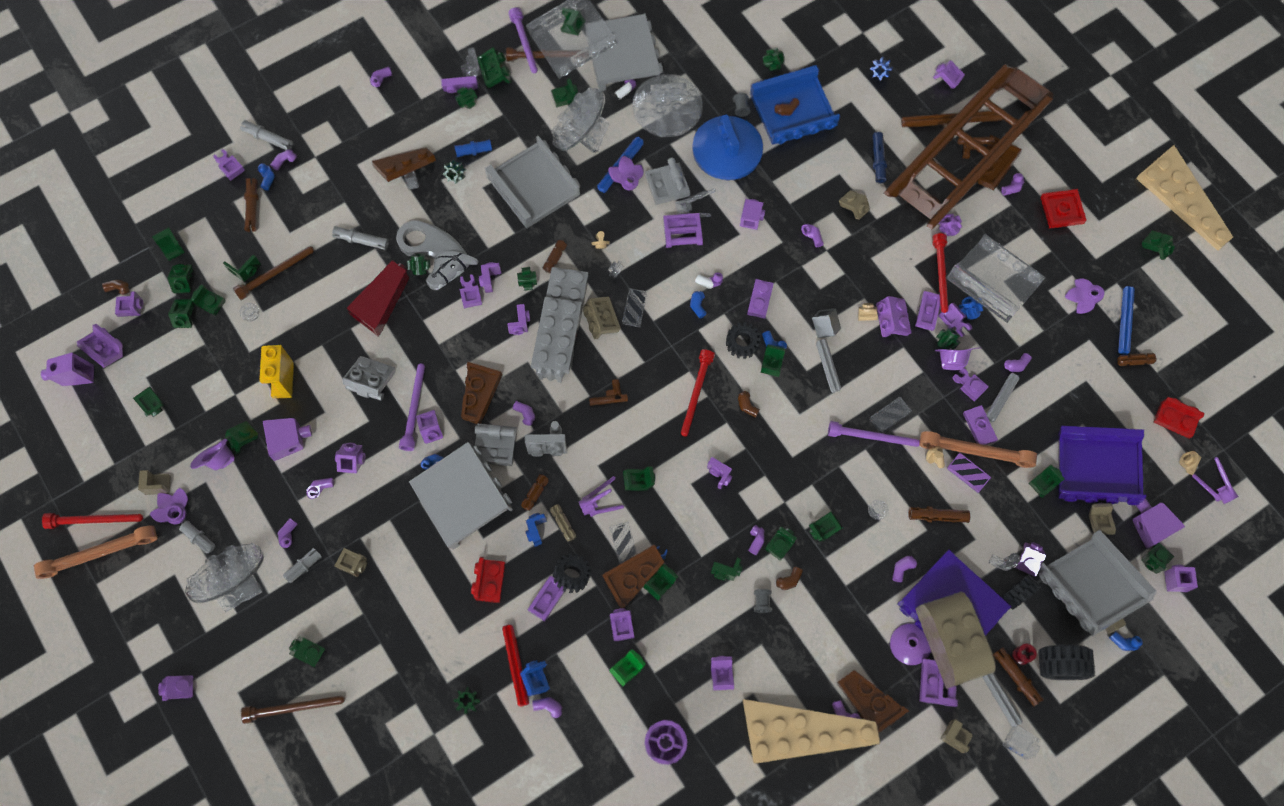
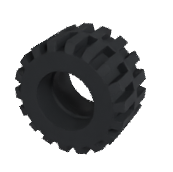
(1066, 662)

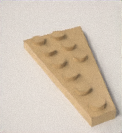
(1178, 189)
(791, 732)

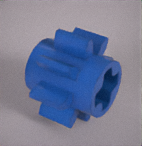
(877, 71)
(971, 308)

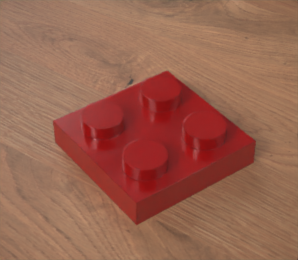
(1063, 208)

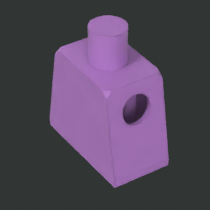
(68, 370)
(284, 437)
(1155, 523)

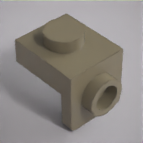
(855, 202)
(1102, 519)
(351, 562)

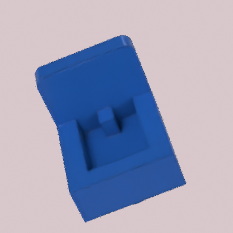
(532, 533)
(534, 678)

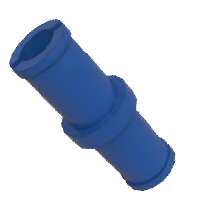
(473, 148)

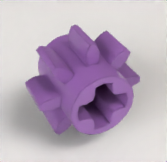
(950, 225)

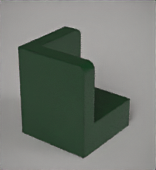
(573, 21)
(169, 244)

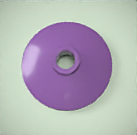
(903, 651)

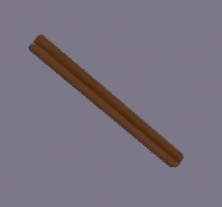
(940, 119)

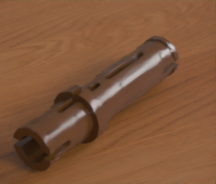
(251, 204)
(931, 514)
(1018, 677)

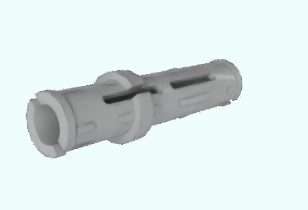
(260, 132)
(358, 237)

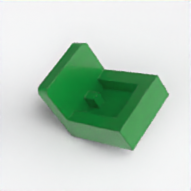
(627, 667)

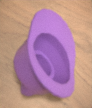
(954, 358)
(215, 457)

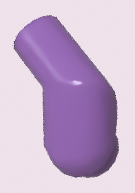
(378, 76)
(281, 157)
(1016, 185)
(814, 233)
(1017, 365)
(526, 411)
(317, 487)
(284, 534)
(758, 541)
(905, 563)
(548, 704)
(840, 710)

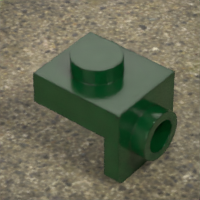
(1160, 243)
(179, 278)
(773, 360)
(149, 402)
(239, 436)
(639, 478)
(1046, 480)
(825, 527)
(725, 572)
(661, 582)
(306, 650)

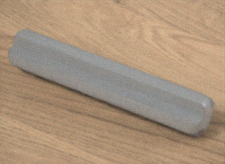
(828, 365)
(1002, 397)
(1002, 699)

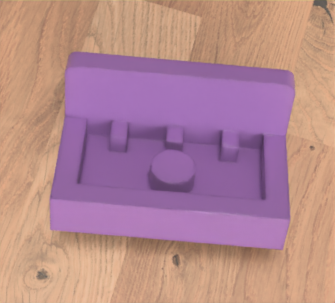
(893, 316)
(101, 346)

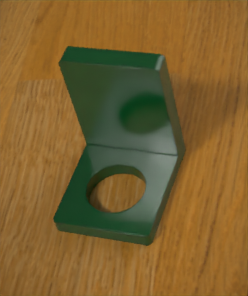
(246, 270)

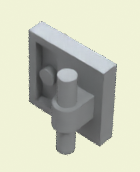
(667, 183)
(368, 378)
(496, 443)
(547, 443)

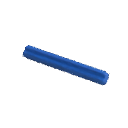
(630, 152)
(1126, 320)

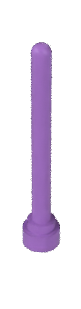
(516, 17)
(836, 429)
(407, 442)

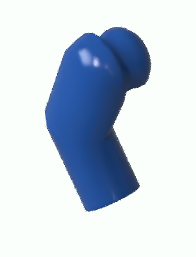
(267, 174)
(695, 304)
(768, 339)
(429, 461)
(1126, 644)

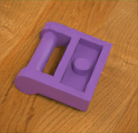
(682, 225)
(932, 686)

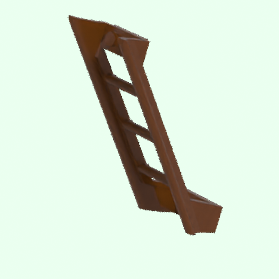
(1007, 78)

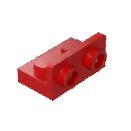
(1178, 417)
(488, 580)

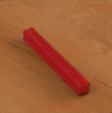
(515, 665)

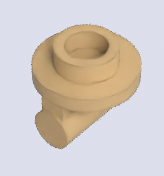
(600, 244)
(867, 312)
(936, 455)
(1190, 461)

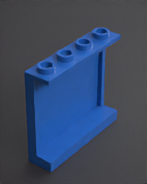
(809, 117)

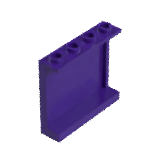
(1101, 464)
(950, 577)

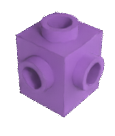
(349, 458)

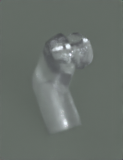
(1006, 563)

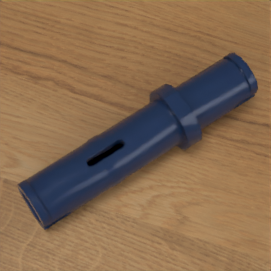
(879, 158)

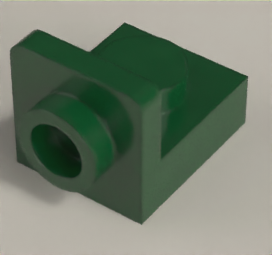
(564, 95)
(207, 300)
(181, 312)
(781, 543)
(1157, 558)

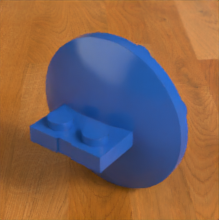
(727, 147)

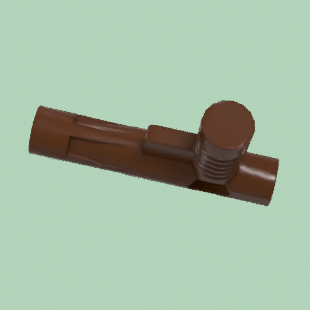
(982, 140)
(610, 395)

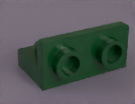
(493, 67)

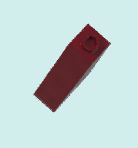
(379, 298)

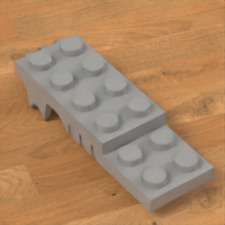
(559, 323)

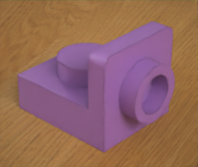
(949, 73)
(429, 426)
(718, 469)

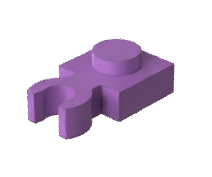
(229, 165)
(470, 293)
(954, 318)
(972, 386)

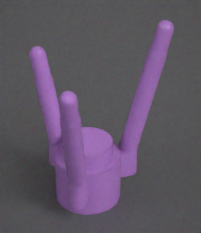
(1226, 492)
(589, 503)

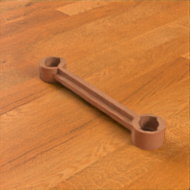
(1022, 458)
(50, 568)

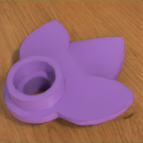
(625, 171)
(1082, 295)
(169, 505)

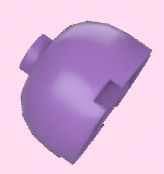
(665, 742)

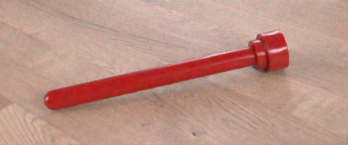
(939, 242)
(706, 358)
(51, 520)

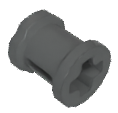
(741, 104)
(762, 601)

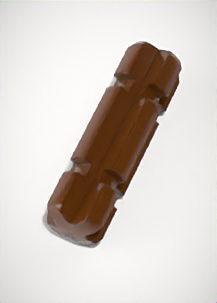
(554, 256)
(1136, 359)
(535, 492)

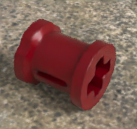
(1027, 649)

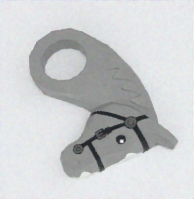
(439, 245)

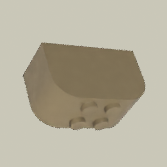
(956, 639)

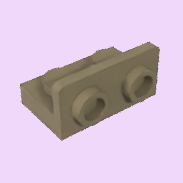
(601, 316)

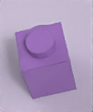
(752, 214)
(1180, 579)

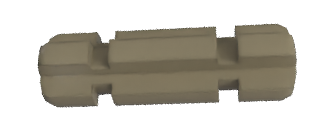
(563, 522)

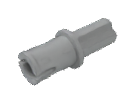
(197, 537)
(302, 565)

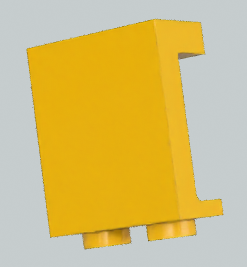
(277, 369)

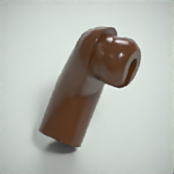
(787, 109)
(116, 284)
(745, 404)
(791, 581)

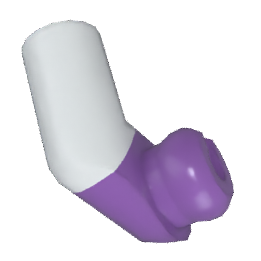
(627, 88)
(711, 282)

